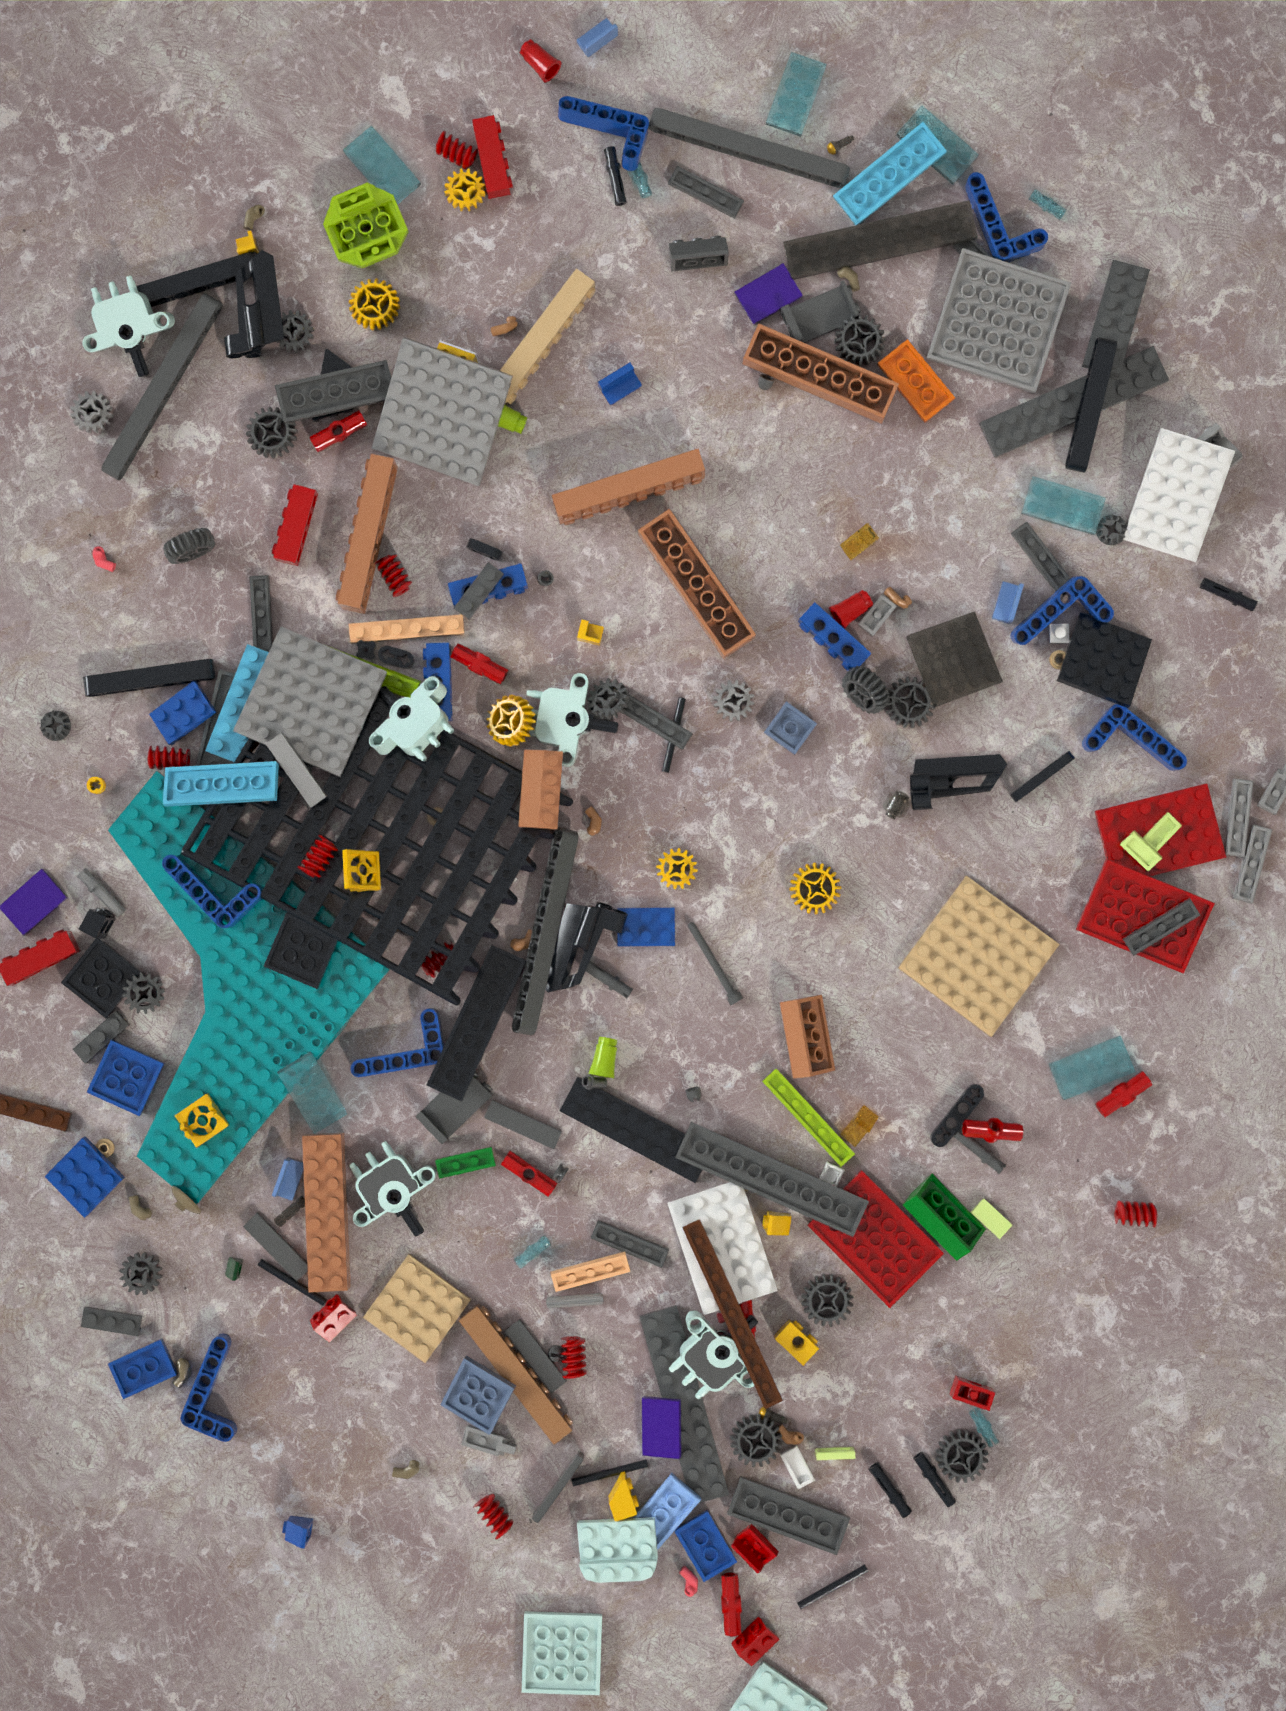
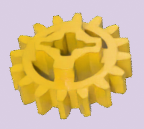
(473, 188)
(668, 858)

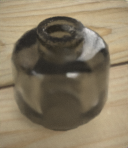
(896, 804)

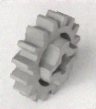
(87, 404)
(735, 708)

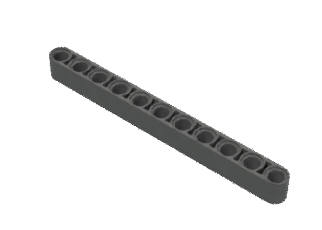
(749, 148)
(162, 386)
(545, 931)

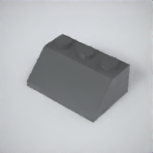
(698, 253)

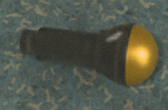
(834, 146)
(771, 1415)

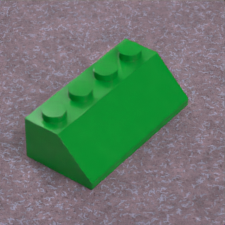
(944, 1217)

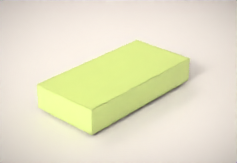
(1162, 831)
(1141, 850)
(991, 1218)
(835, 1453)

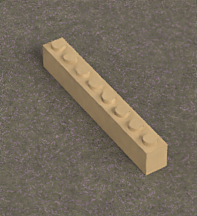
(547, 331)

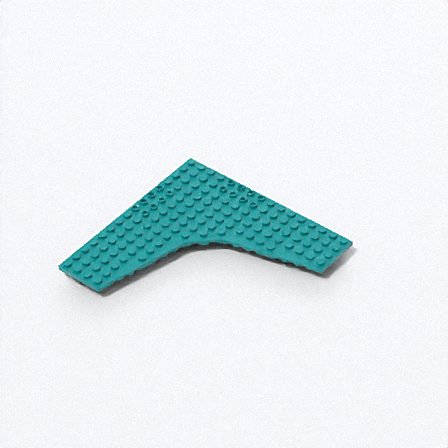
(251, 1015)

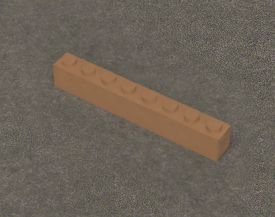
(512, 1368)

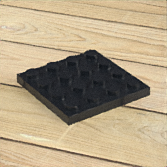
(1104, 660)

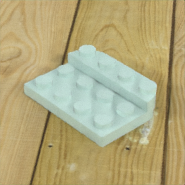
(617, 1549)

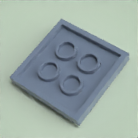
(478, 1395)

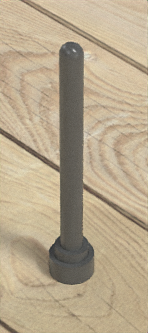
(733, 995)

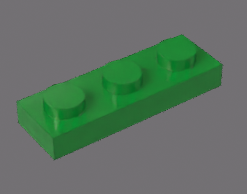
(465, 1162)

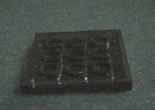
(954, 659)

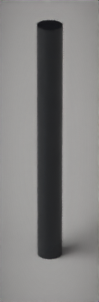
(670, 748)
(292, 1282)
(609, 1472)
(832, 1587)

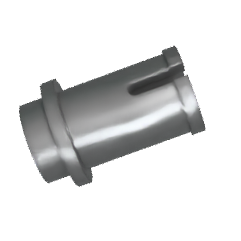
(590, 1082)

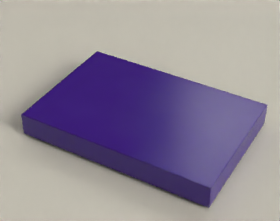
(768, 294)
(33, 902)
(661, 1427)

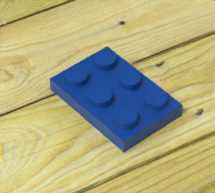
(182, 713)
(648, 927)
(142, 1368)
(705, 1545)

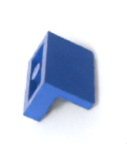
(619, 384)

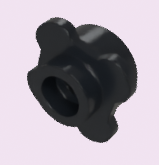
(369, 645)

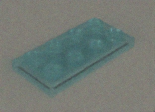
(796, 94)
(958, 155)
(381, 165)
(1063, 505)
(1091, 1067)
(312, 1092)

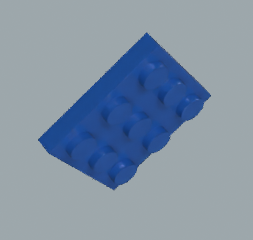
(125, 1077)
(84, 1177)

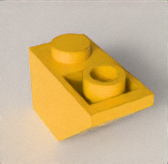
(776, 1223)
(621, 1500)

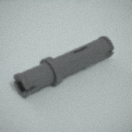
(609, 980)
(985, 1155)

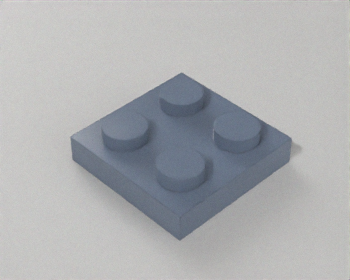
(790, 728)

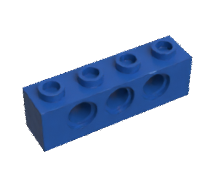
(513, 572)
(845, 639)
(443, 652)

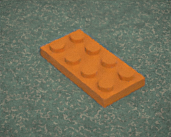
(916, 381)

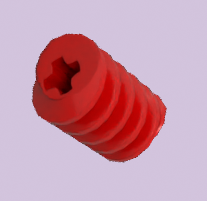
(455, 151)
(393, 575)
(167, 759)
(318, 857)
(436, 962)
(1135, 1212)
(574, 1357)
(494, 1515)

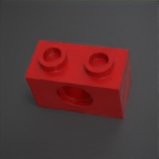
(972, 1393)

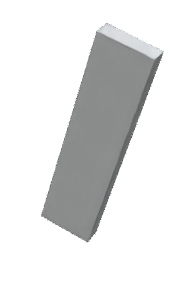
(296, 770)
(1238, 817)
(1252, 864)

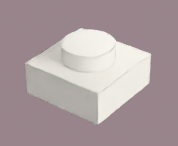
(1058, 633)

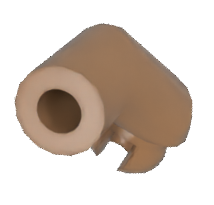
(506, 327)
(896, 599)
(595, 821)
(521, 944)
(790, 1437)

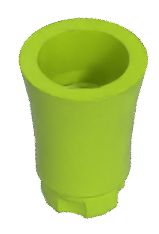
(512, 420)
(604, 1058)

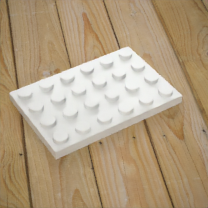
(1178, 494)
(734, 1238)

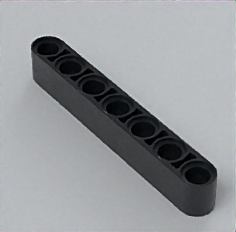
(194, 280)
(1091, 404)
(149, 677)

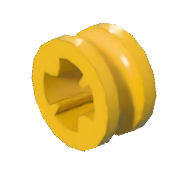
(96, 779)

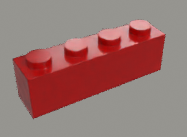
(491, 156)
(295, 525)
(39, 957)

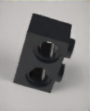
(97, 923)

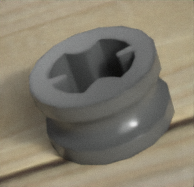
(560, 1173)

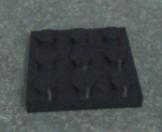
(301, 951)
(100, 977)

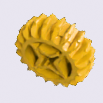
(368, 308)
(518, 721)
(824, 874)

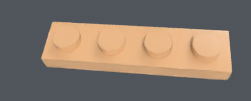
(590, 1271)

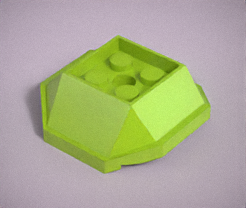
(361, 208)

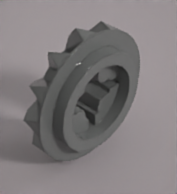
(1114, 538)
(62, 730)

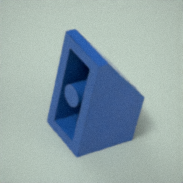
(298, 1530)

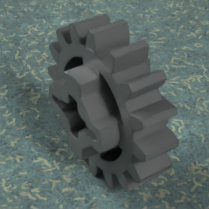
(301, 330)
(608, 699)
(136, 987)
(145, 1279)

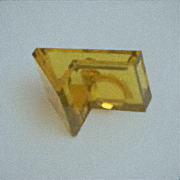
(859, 541)
(859, 1125)

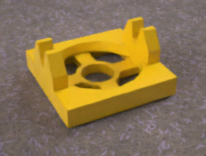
(373, 857)
(197, 1139)

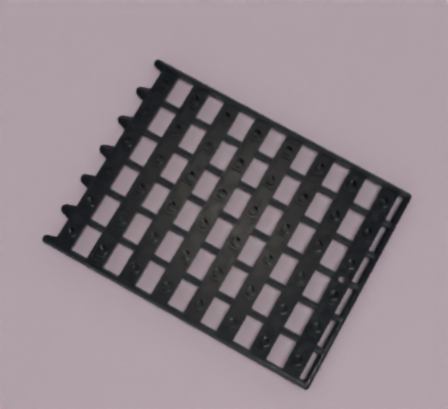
(390, 921)

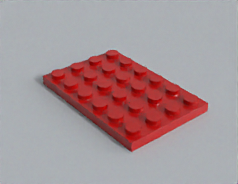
(1191, 845)
(1128, 900)
(887, 1246)

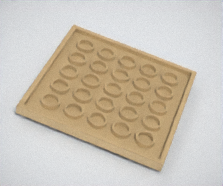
(978, 956)

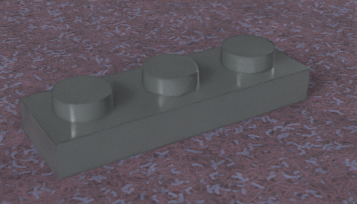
(478, 591)
(100, 1037)
(111, 1321)

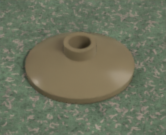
(184, 1202)

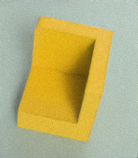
(247, 244)
(590, 633)

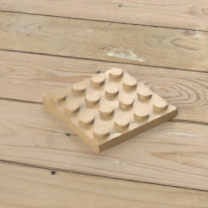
(417, 1308)

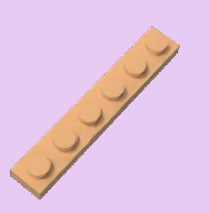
(407, 628)

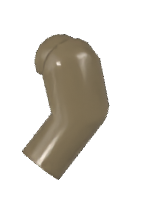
(253, 214)
(847, 272)
(137, 1210)
(184, 1372)
(408, 1472)

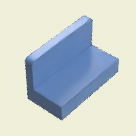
(597, 37)
(1007, 602)
(288, 1179)

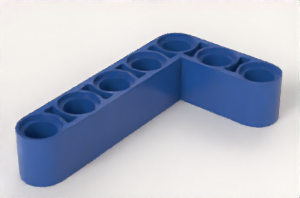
(608, 120)
(996, 226)
(1059, 607)
(1136, 735)
(209, 895)
(407, 1056)
(205, 1390)

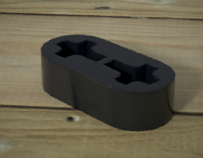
(484, 549)
(394, 661)

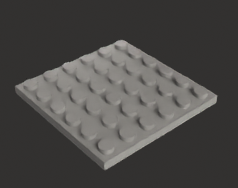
(998, 320)
(441, 411)
(311, 698)

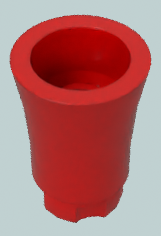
(540, 60)
(851, 608)

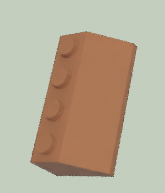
(540, 789)
(807, 1036)

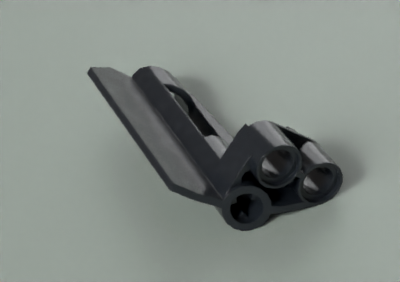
(261, 321)
(936, 777)
(580, 928)

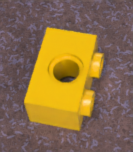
(801, 1352)

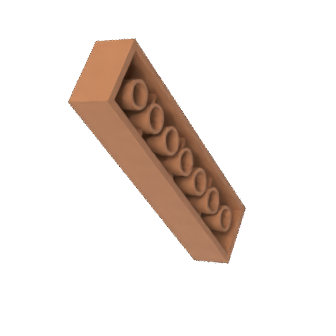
(820, 373)
(629, 486)
(367, 533)
(696, 583)
(326, 1212)

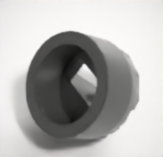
(765, 381)
(545, 574)
(693, 1092)
(557, 1350)

